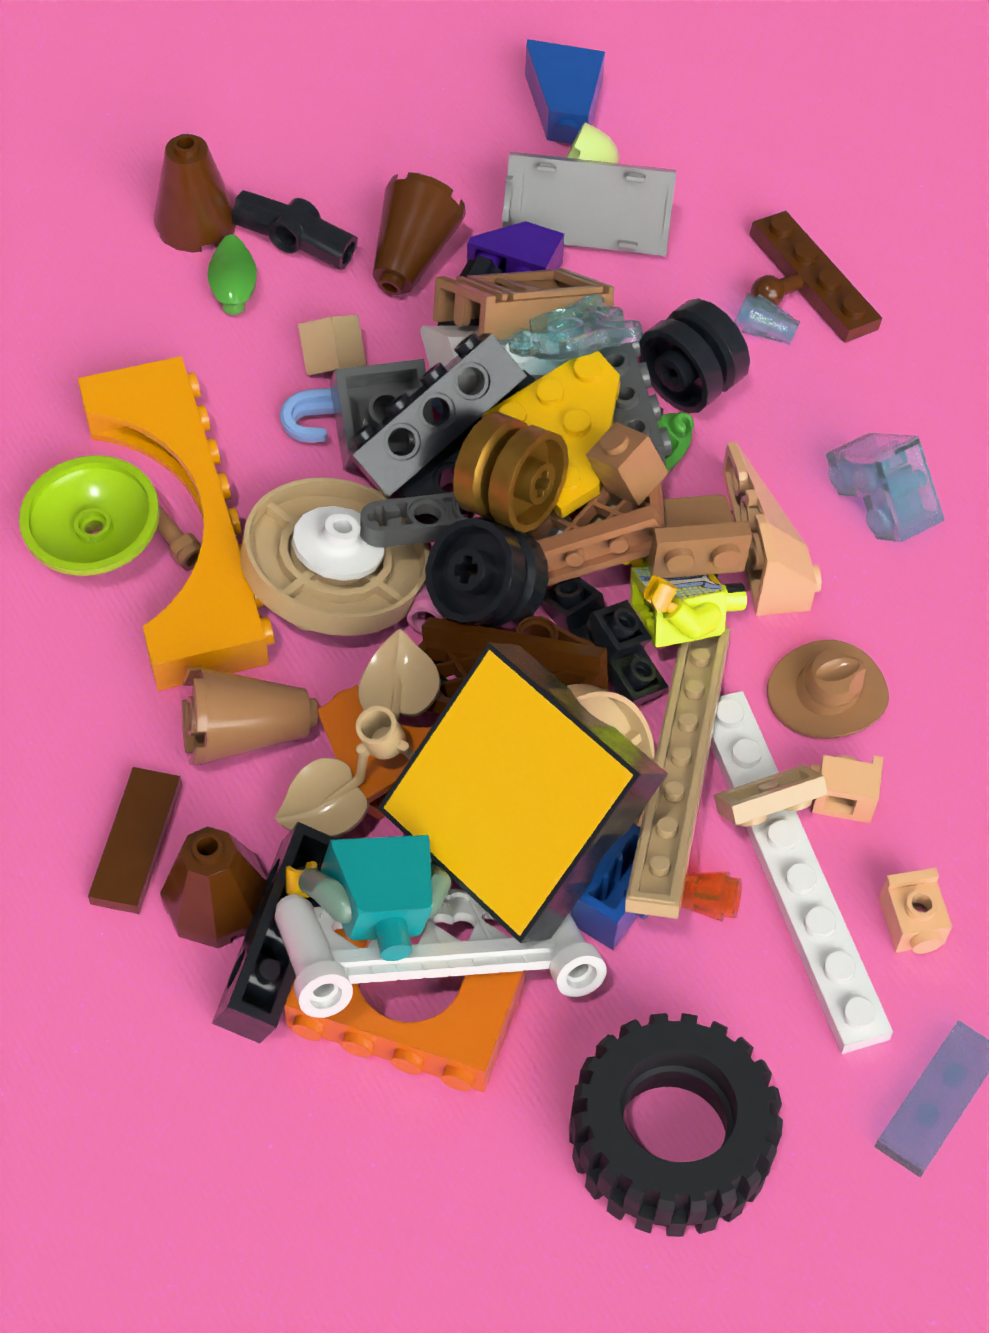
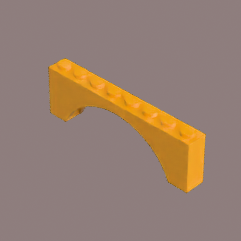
(216, 612)

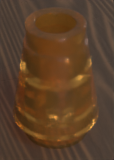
(712, 894)

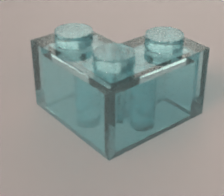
(893, 483)

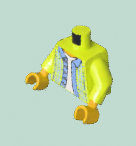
(682, 607)

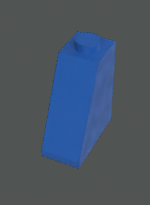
(563, 86)

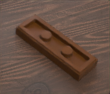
(135, 840)

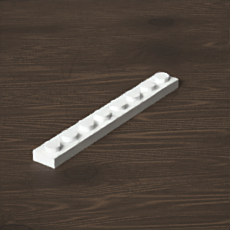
(801, 888)

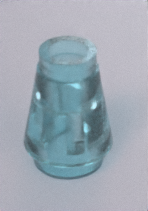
(766, 320)

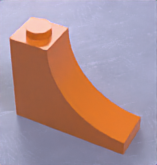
(339, 722)

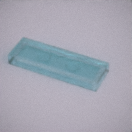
(937, 1100)

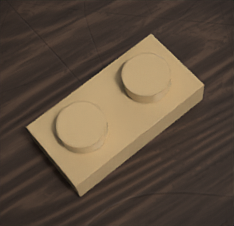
(785, 791)

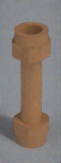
(183, 547)

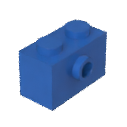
(602, 905)

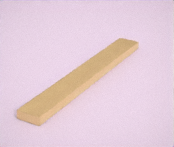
(683, 753)

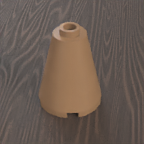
(241, 714)

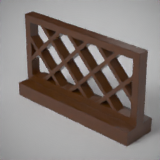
(458, 645)

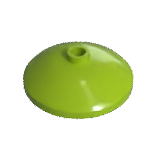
(84, 498)

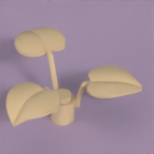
(394, 683)

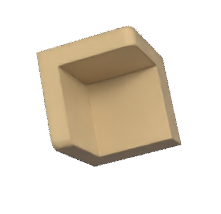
(332, 344)

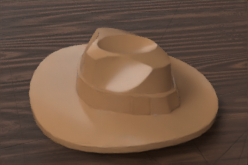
(827, 690)

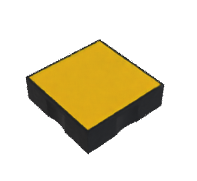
(521, 791)

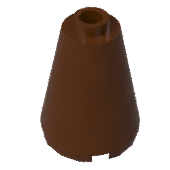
(192, 197)
(413, 230)

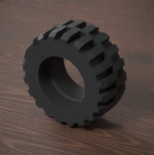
(684, 1058)

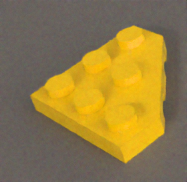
(579, 406)

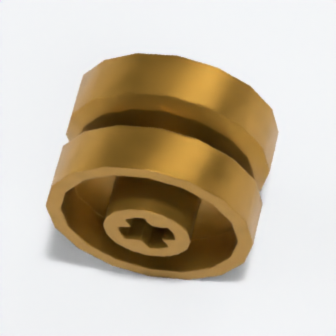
(510, 471)

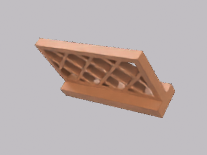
(603, 543)

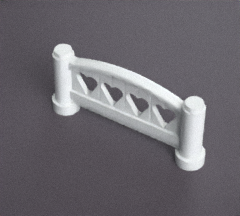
(329, 963)

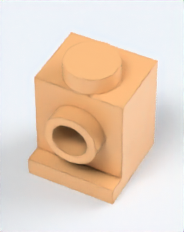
(851, 787)
(902, 900)

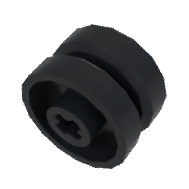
(694, 355)
(486, 574)

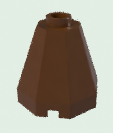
(213, 888)

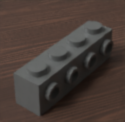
(634, 405)

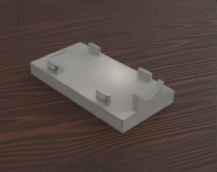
(591, 201)

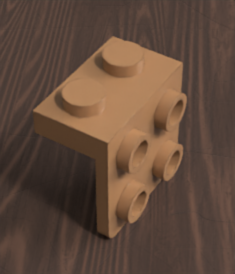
(698, 538)

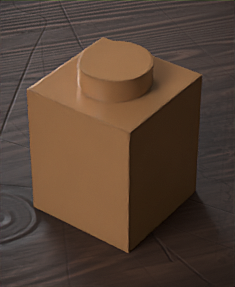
(627, 463)

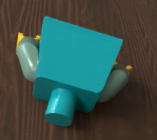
(376, 889)

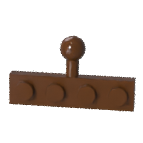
(813, 275)

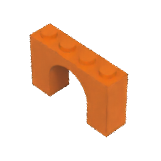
(453, 1045)

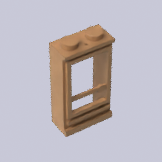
(511, 299)

